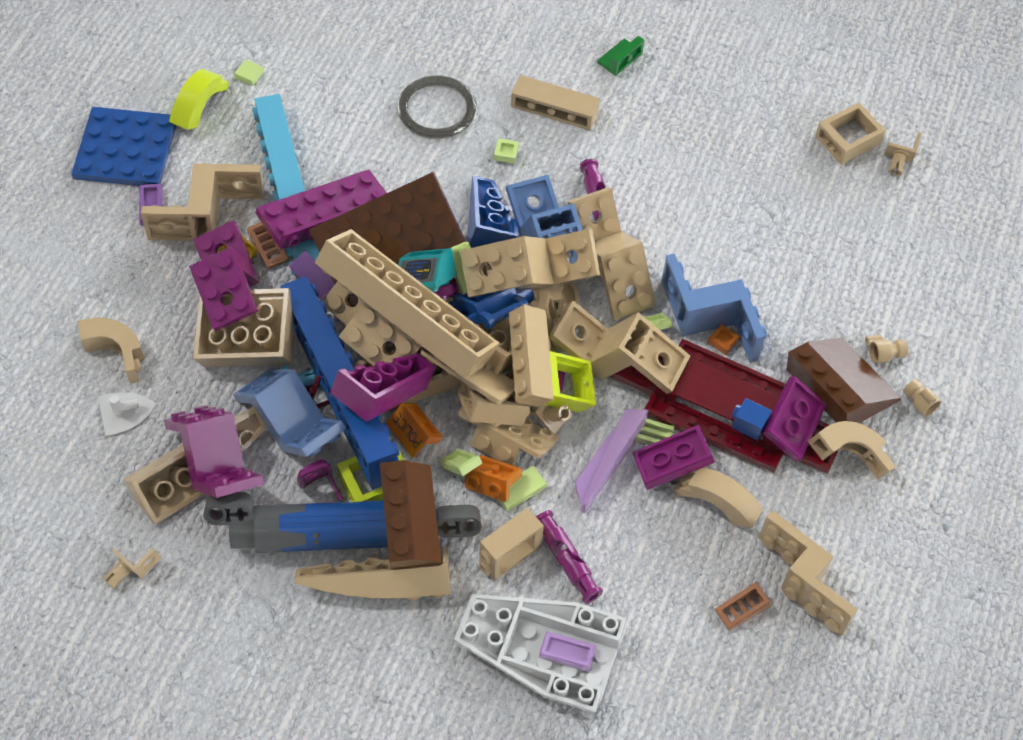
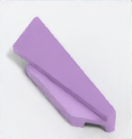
(609, 456)

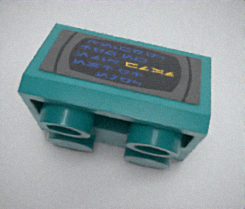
(430, 267)

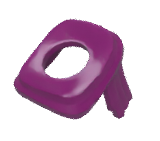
(324, 469)

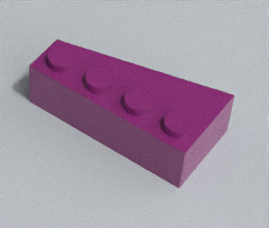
(382, 386)

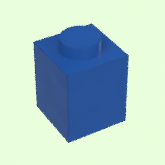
(750, 418)

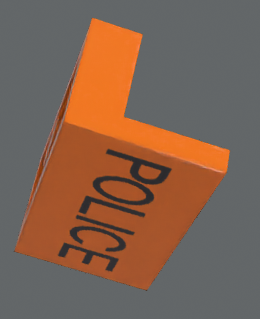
(413, 428)

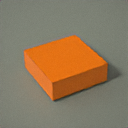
(723, 339)

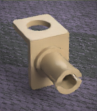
(900, 155)
(551, 417)
(124, 567)

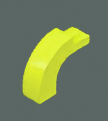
(193, 97)

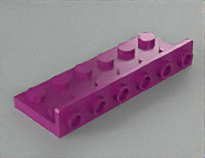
(293, 216)

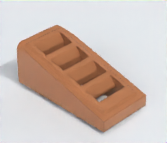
(259, 233)
(737, 599)

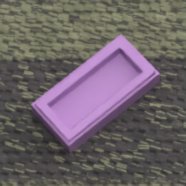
(567, 651)

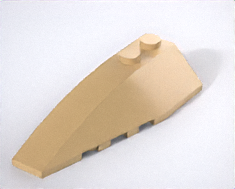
(166, 483)
(376, 579)

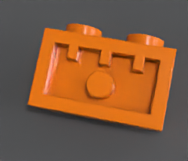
(492, 478)

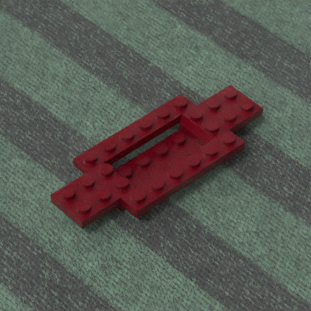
(718, 387)

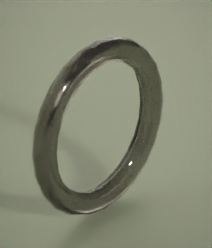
(438, 80)

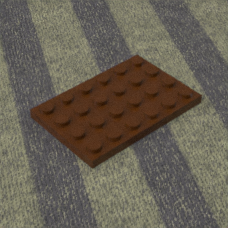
(399, 222)

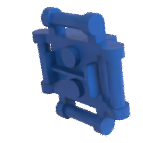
(491, 307)

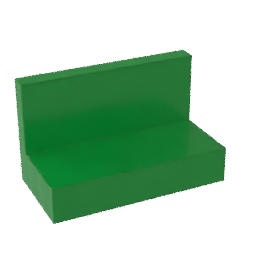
(622, 55)

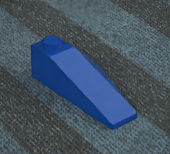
(488, 216)

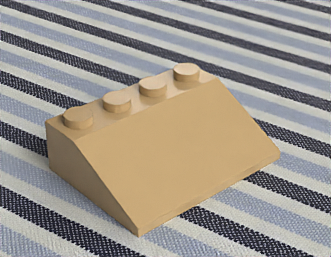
(252, 341)

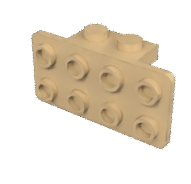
(488, 379)
(506, 441)

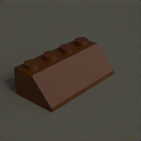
(410, 514)

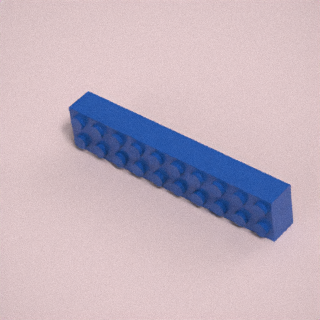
(326, 356)

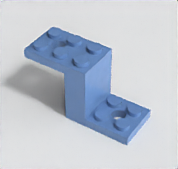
(546, 219)
(713, 305)
(289, 412)

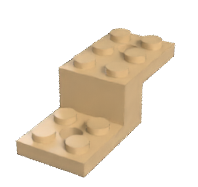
(805, 575)

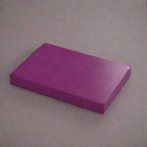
(794, 418)
(673, 457)

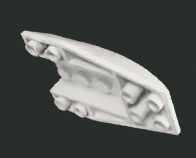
(511, 634)

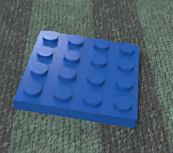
(124, 147)

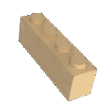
(555, 102)
(531, 356)

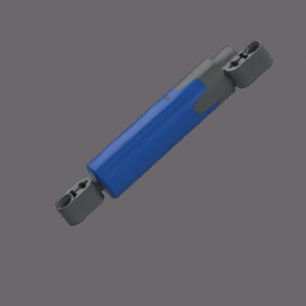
(321, 524)

